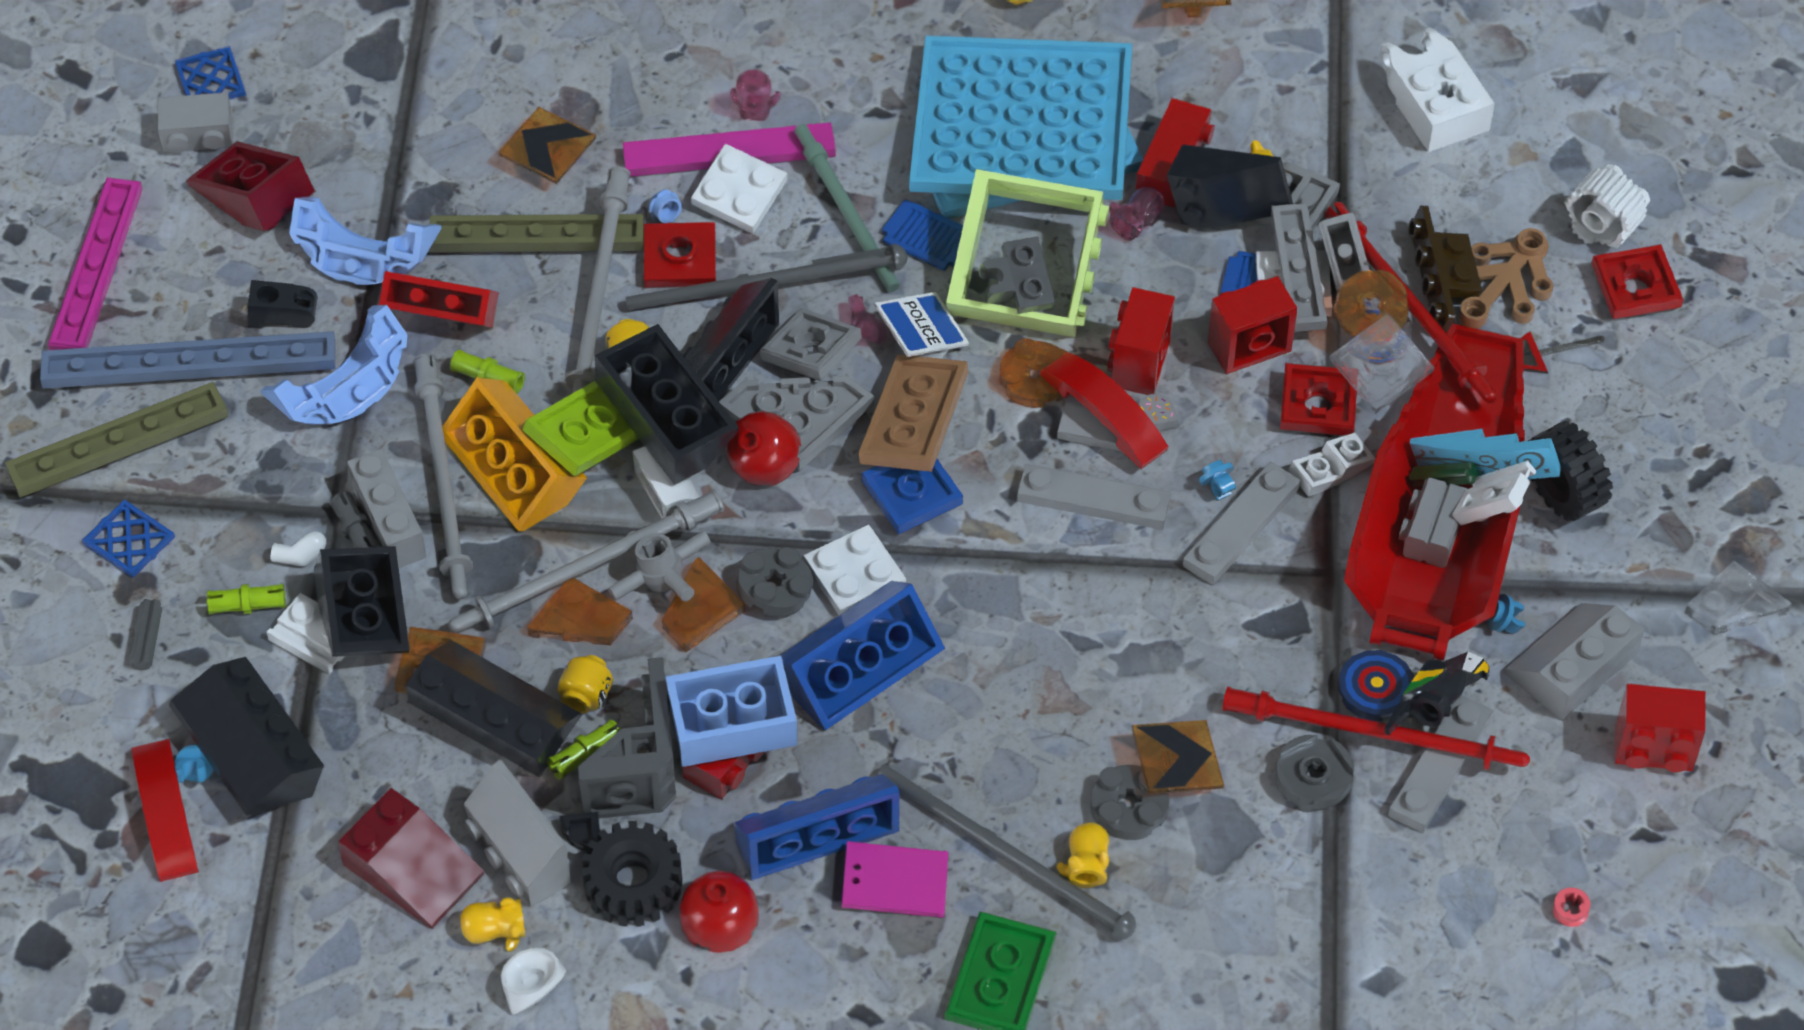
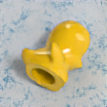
(1088, 856)
(490, 921)

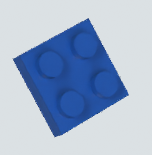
(911, 495)

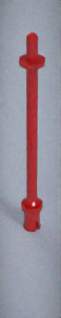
(1471, 373)
(1266, 706)

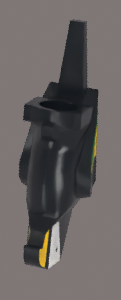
(1436, 688)

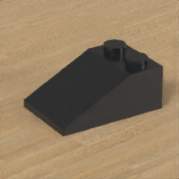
(1226, 186)
(361, 601)

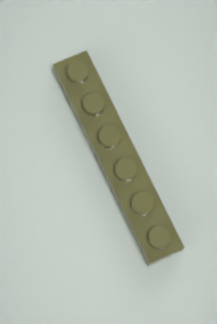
(533, 233)
(116, 439)

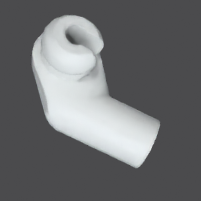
(300, 553)

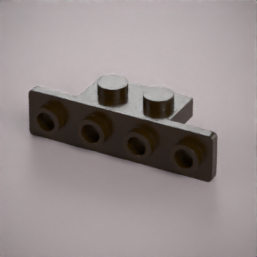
(1445, 266)

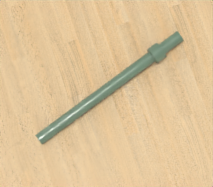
(817, 157)

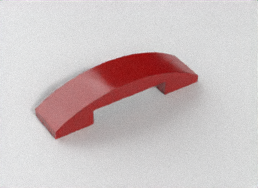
(1109, 404)
(164, 810)

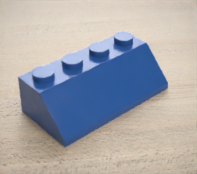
(860, 653)
(818, 825)

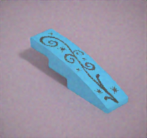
(1487, 452)

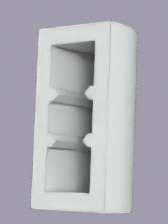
(659, 486)

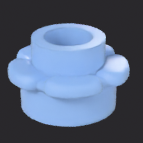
(664, 206)

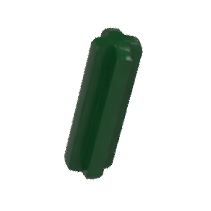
(1452, 473)

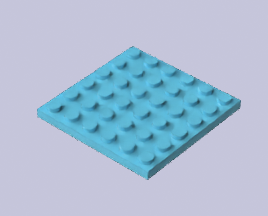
(1021, 112)

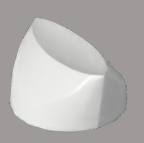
(530, 977)

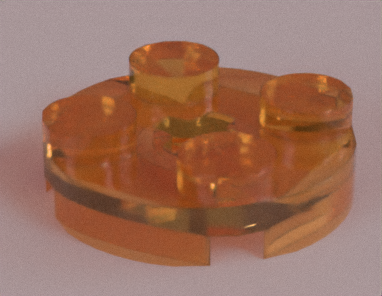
(1369, 285)
(1015, 373)

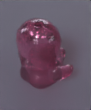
(753, 95)
(1139, 212)

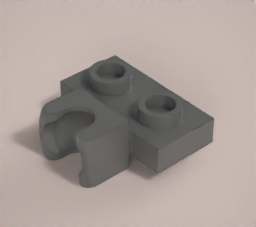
(1020, 276)

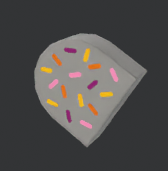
(1160, 411)

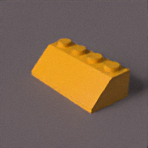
(503, 459)

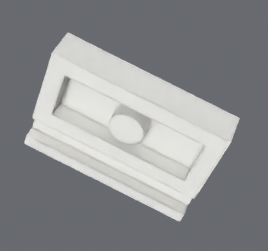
(1494, 493)
(303, 634)

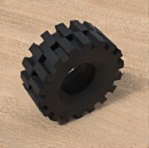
(1582, 476)
(625, 849)

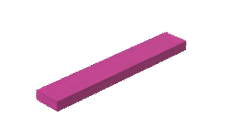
(700, 151)
(96, 264)

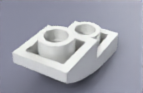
(1335, 464)

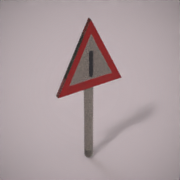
(1533, 357)

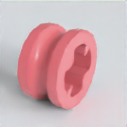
(1577, 896)

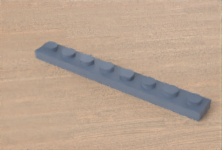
(188, 359)

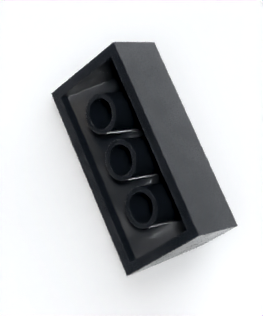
(735, 335)
(664, 402)
(491, 706)
(247, 737)

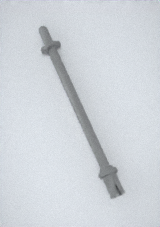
(613, 202)
(429, 389)
(683, 517)

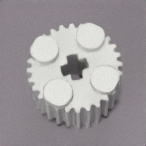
(1606, 207)

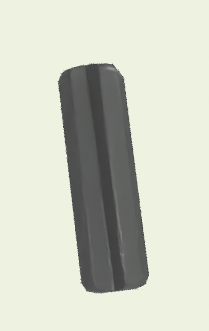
(146, 634)

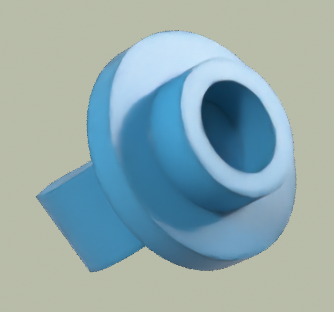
(1218, 477)
(1504, 615)
(192, 765)

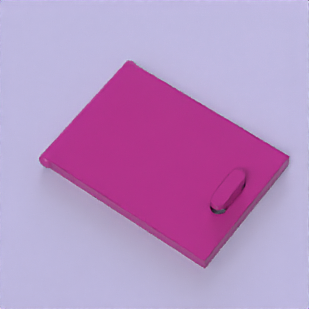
(895, 879)

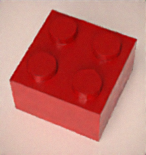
(1252, 324)
(1141, 340)
(1660, 727)

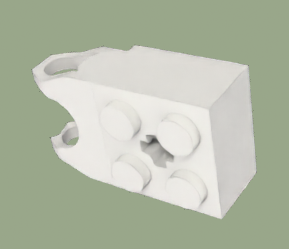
(1437, 92)

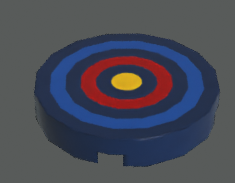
(1373, 684)

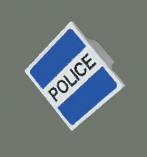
(922, 325)

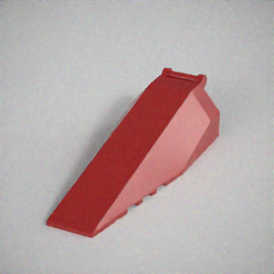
(1467, 590)

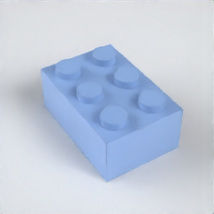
(731, 711)

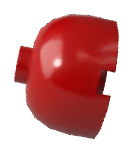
(763, 449)
(719, 911)

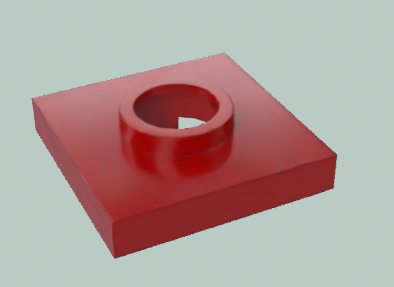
(1644, 264)
(671, 271)
(1310, 381)

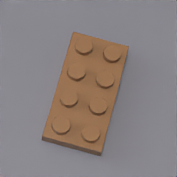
(913, 413)

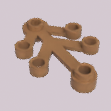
(1509, 275)

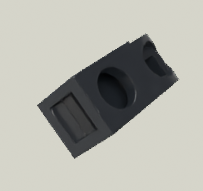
(281, 304)

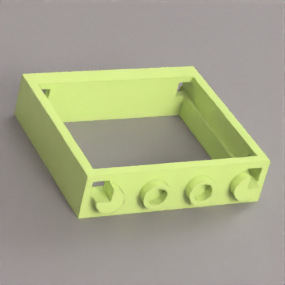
(1036, 191)

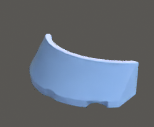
(351, 256)
(353, 385)

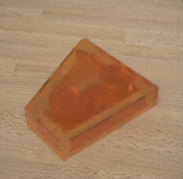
(705, 612)
(581, 615)

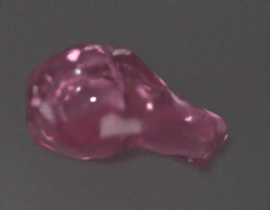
(869, 324)

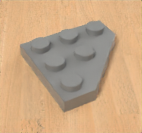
(814, 408)

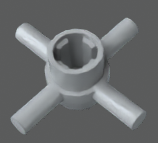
(660, 566)

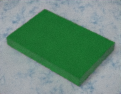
(1000, 974)

